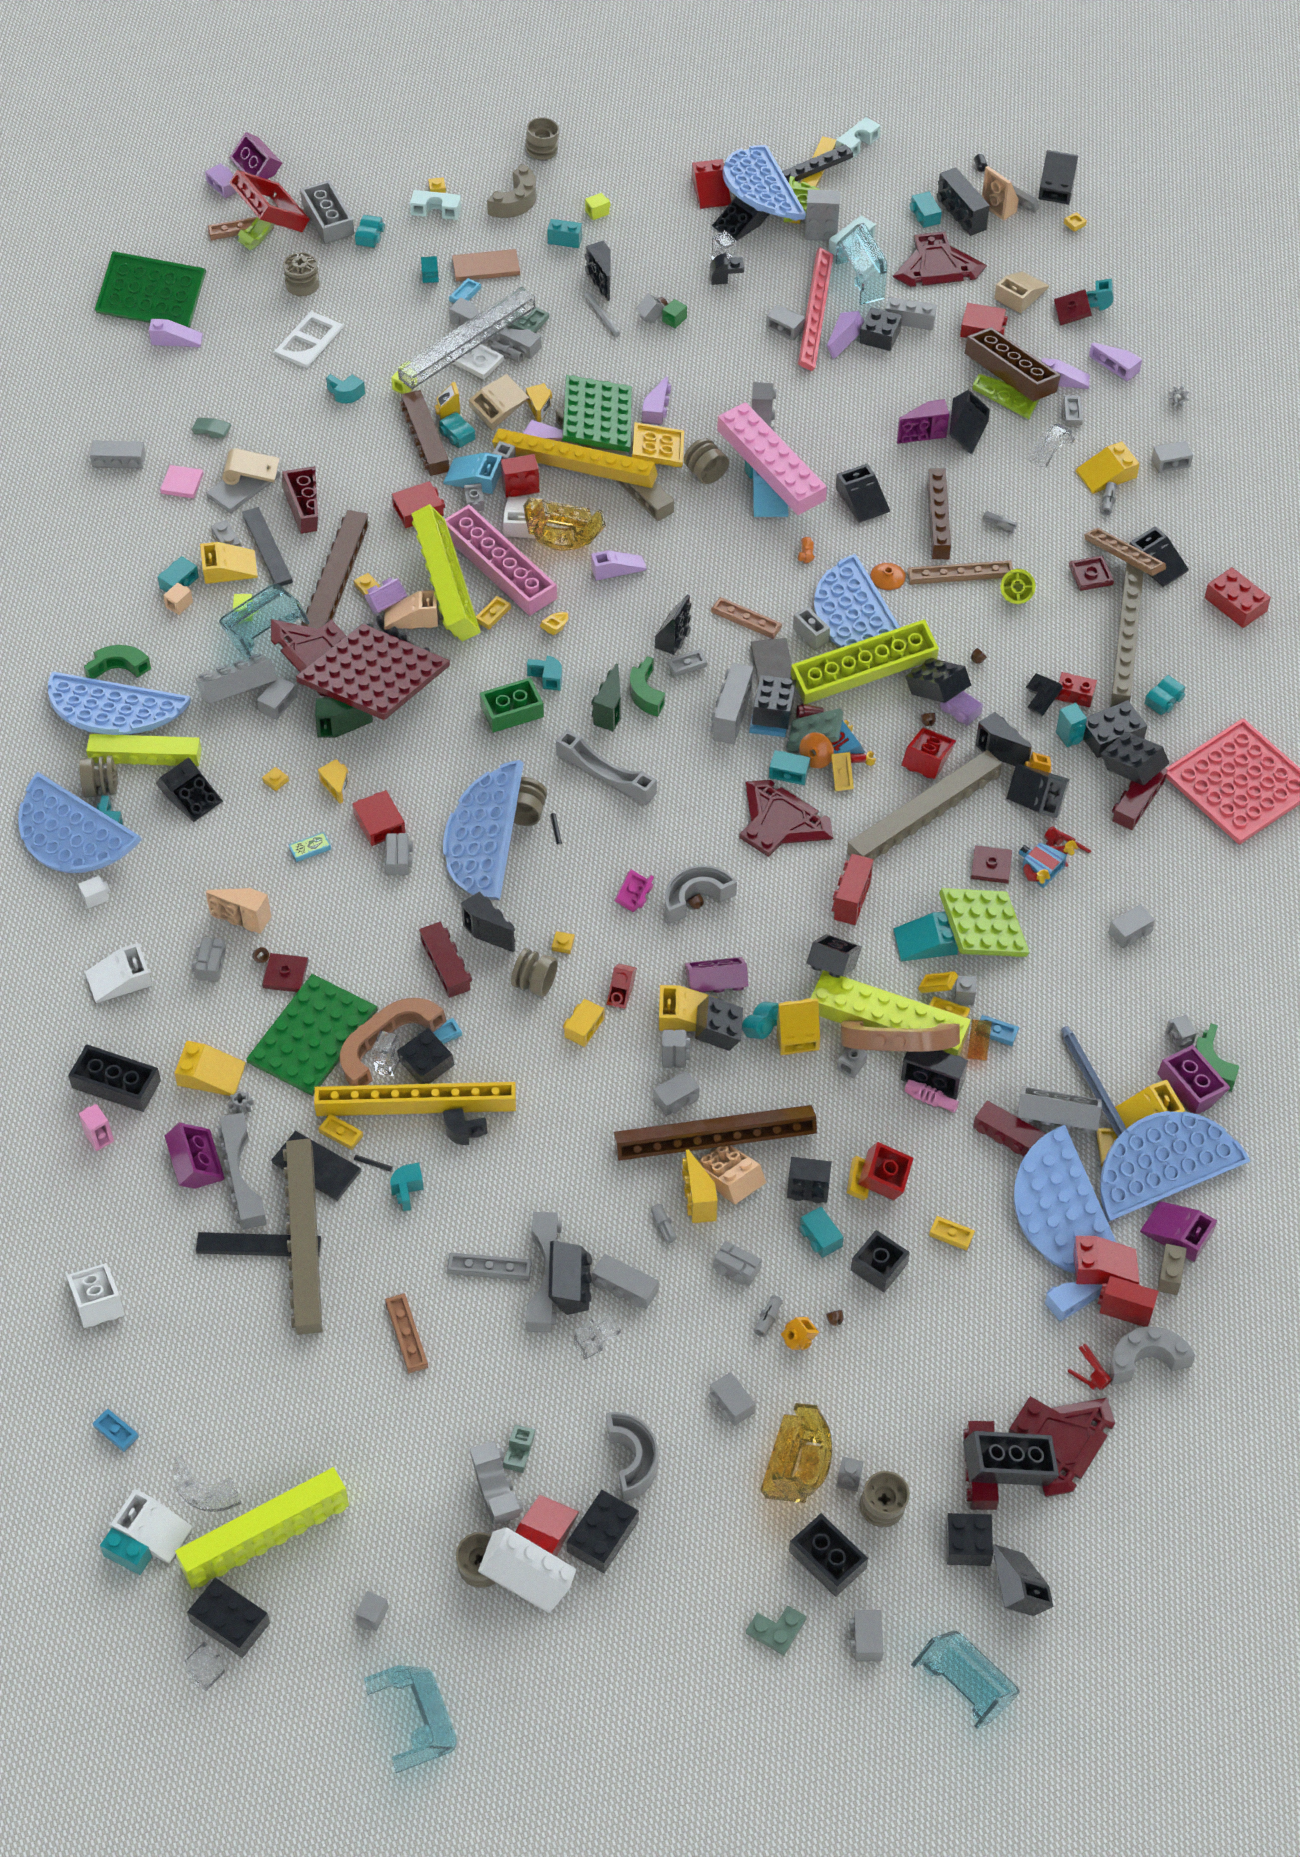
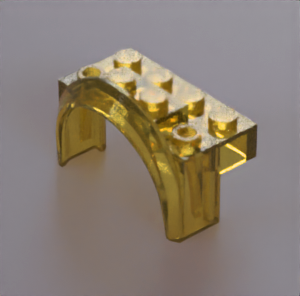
(578, 519)
(815, 1461)

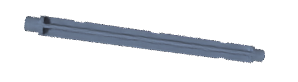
(1093, 1080)

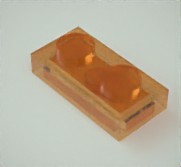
(979, 1040)

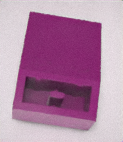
(924, 422)
(1180, 1227)

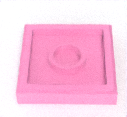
(181, 481)

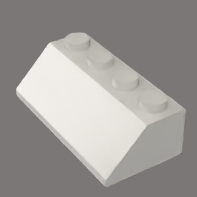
(526, 1569)

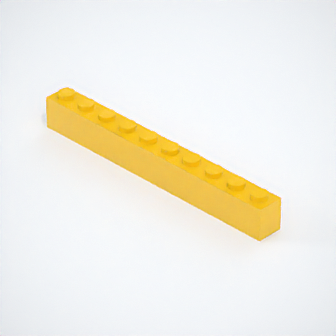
(580, 458)
(414, 1098)

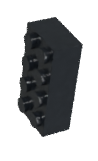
(963, 201)
(114, 1078)
(1010, 1458)

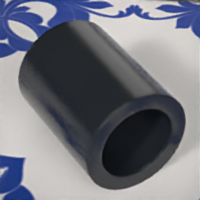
(980, 162)

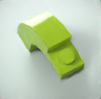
(255, 233)

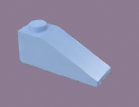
(1070, 1298)

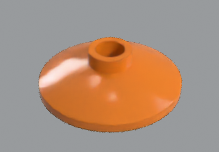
(888, 576)
(822, 747)

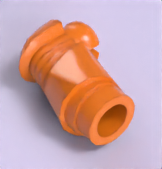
(807, 550)

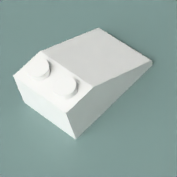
(95, 1295)

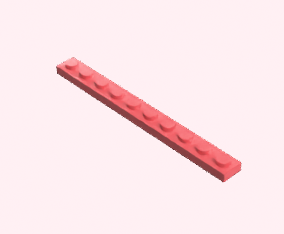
(815, 309)

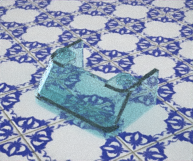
(867, 260)
(255, 616)
(970, 1673)
(437, 1734)

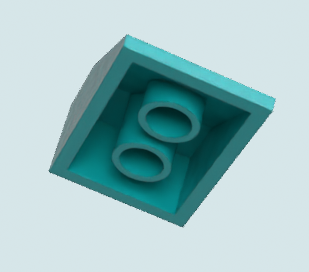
(925, 938)

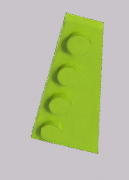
(1004, 395)

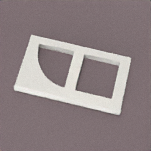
(306, 357)

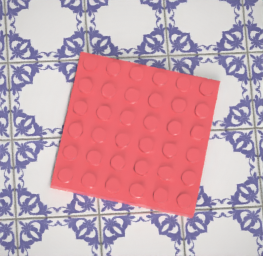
(1238, 780)

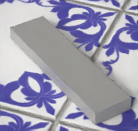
(489, 1266)

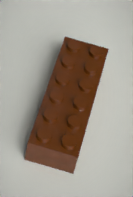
(1012, 364)

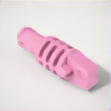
(930, 1095)

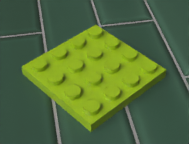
(983, 922)

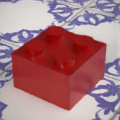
(520, 476)
(885, 1171)

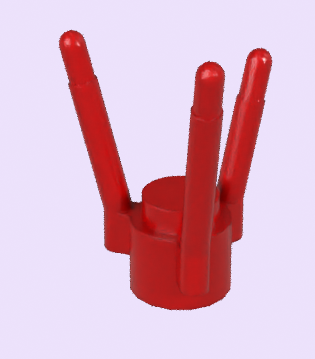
(1056, 837)
(1099, 1377)

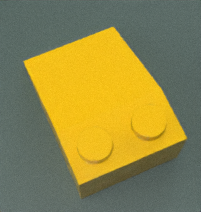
(1110, 465)
(208, 1069)

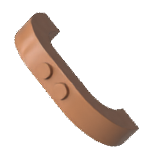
(388, 1020)
(936, 1038)

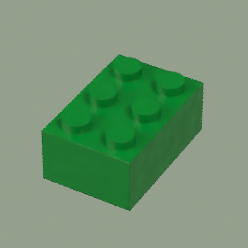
(511, 705)

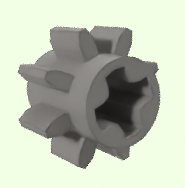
(1178, 400)
(240, 1103)

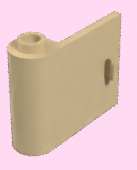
(249, 464)

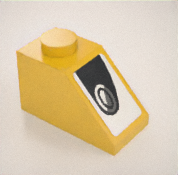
(539, 400)
(448, 402)
(334, 778)

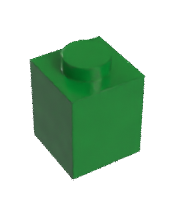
(674, 313)

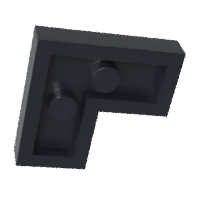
(1046, 692)

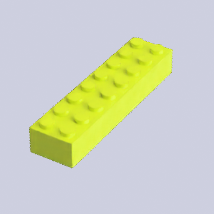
(445, 573)
(864, 661)
(851, 1000)
(262, 1528)

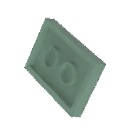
(826, 723)

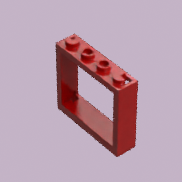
(252, 188)

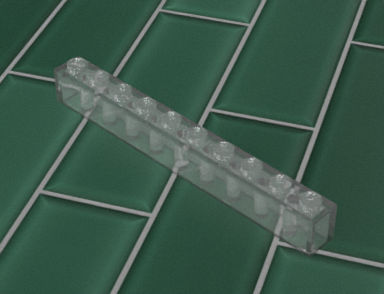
(466, 337)

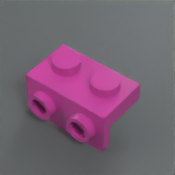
(633, 890)

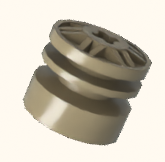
(542, 138)
(301, 274)
(706, 461)
(98, 776)
(530, 802)
(534, 972)
(885, 1487)
(468, 1553)

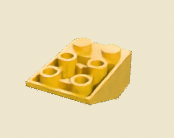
(227, 562)
(678, 1007)
(798, 1026)
(1149, 1101)
(699, 1191)

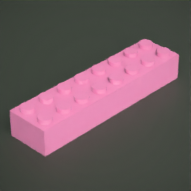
(772, 458)
(500, 560)

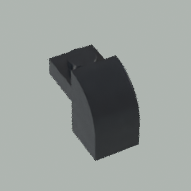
(722, 266)
(460, 1130)

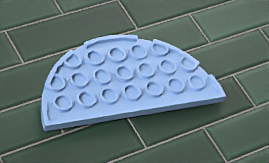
(760, 182)
(851, 604)
(111, 706)
(68, 831)
(481, 831)
(1163, 1158)
(1057, 1199)

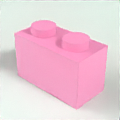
(96, 1127)

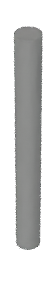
(602, 314)

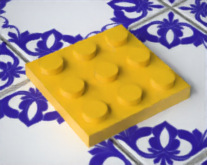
(658, 444)

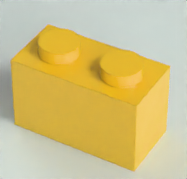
(583, 1022)

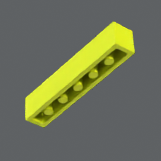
(144, 749)

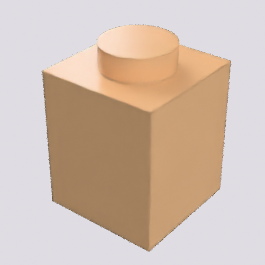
(178, 598)

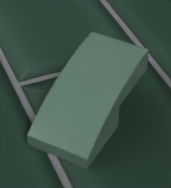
(214, 427)
(519, 1448)

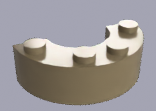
(517, 201)

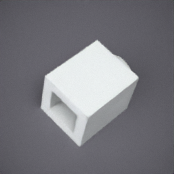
(94, 891)

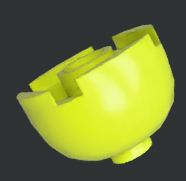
(1018, 586)

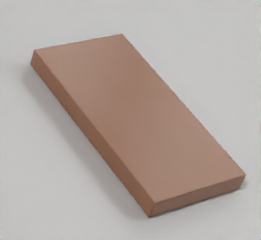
(486, 265)

